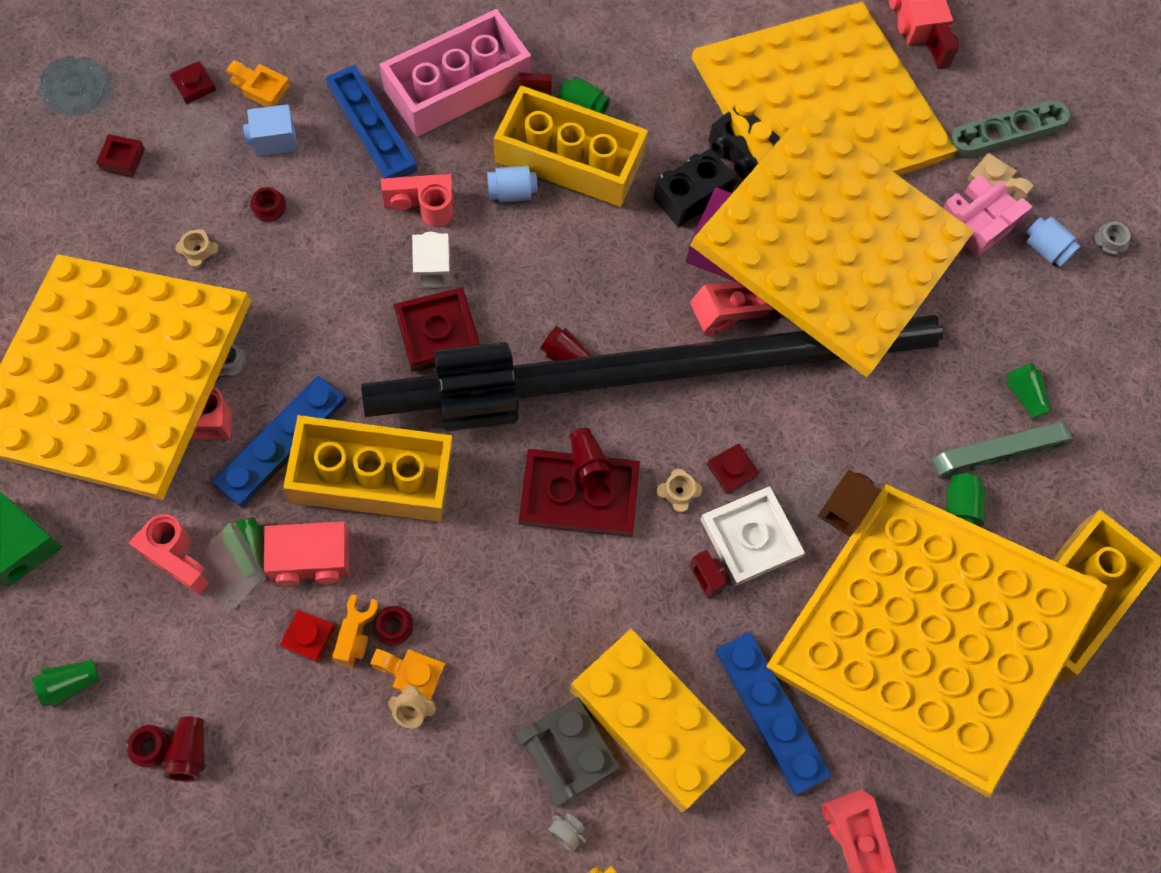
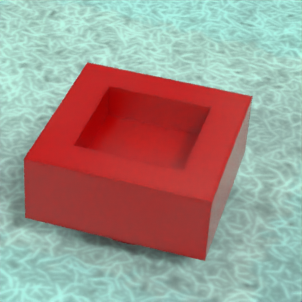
(307, 636)

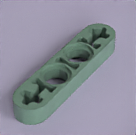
(1007, 128)
(1002, 449)

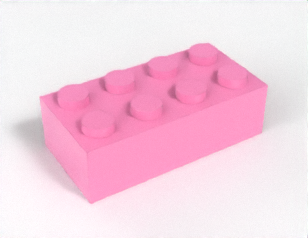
(455, 72)

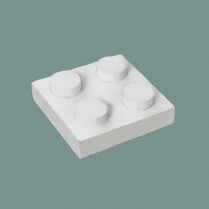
(752, 536)

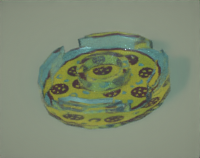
(75, 95)

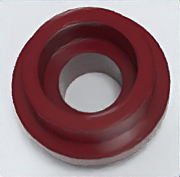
(264, 196)
(384, 617)
(136, 742)

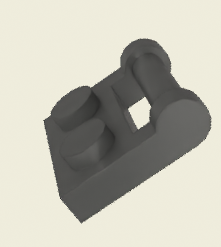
(580, 746)

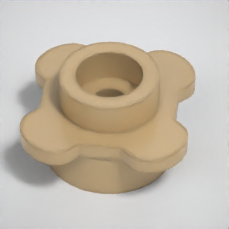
(193, 239)
(679, 479)
(411, 707)

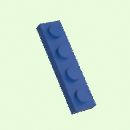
(371, 123)
(273, 445)
(772, 714)

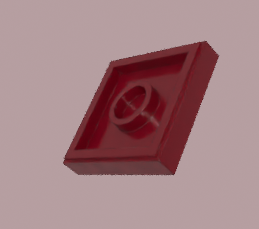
(435, 324)

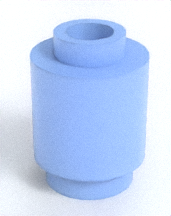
(512, 184)
(1052, 241)

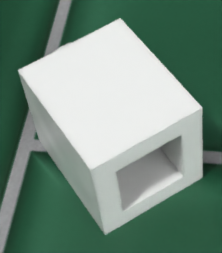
(431, 260)

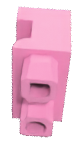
(989, 215)

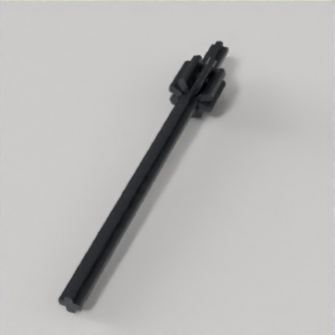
(482, 386)

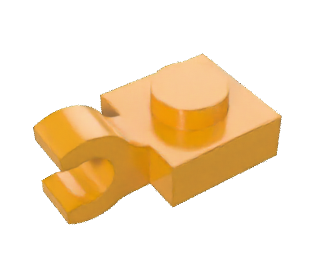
(260, 85)
(351, 641)
(412, 670)

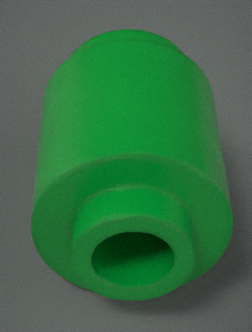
(584, 95)
(966, 498)

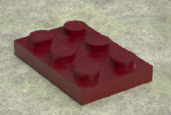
(560, 501)

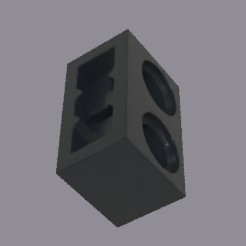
(735, 147)
(695, 189)

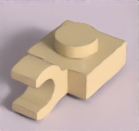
(996, 170)

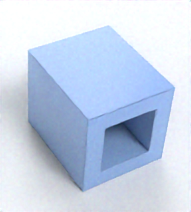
(271, 130)

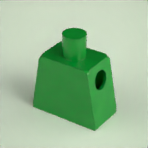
(22, 543)

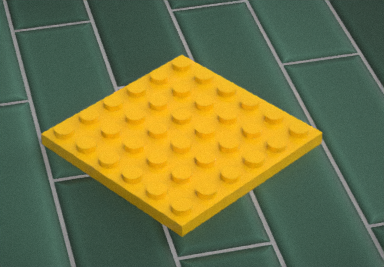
(836, 70)
(833, 241)
(113, 373)
(938, 636)

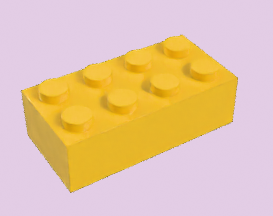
(570, 145)
(368, 468)
(1115, 558)
(657, 720)

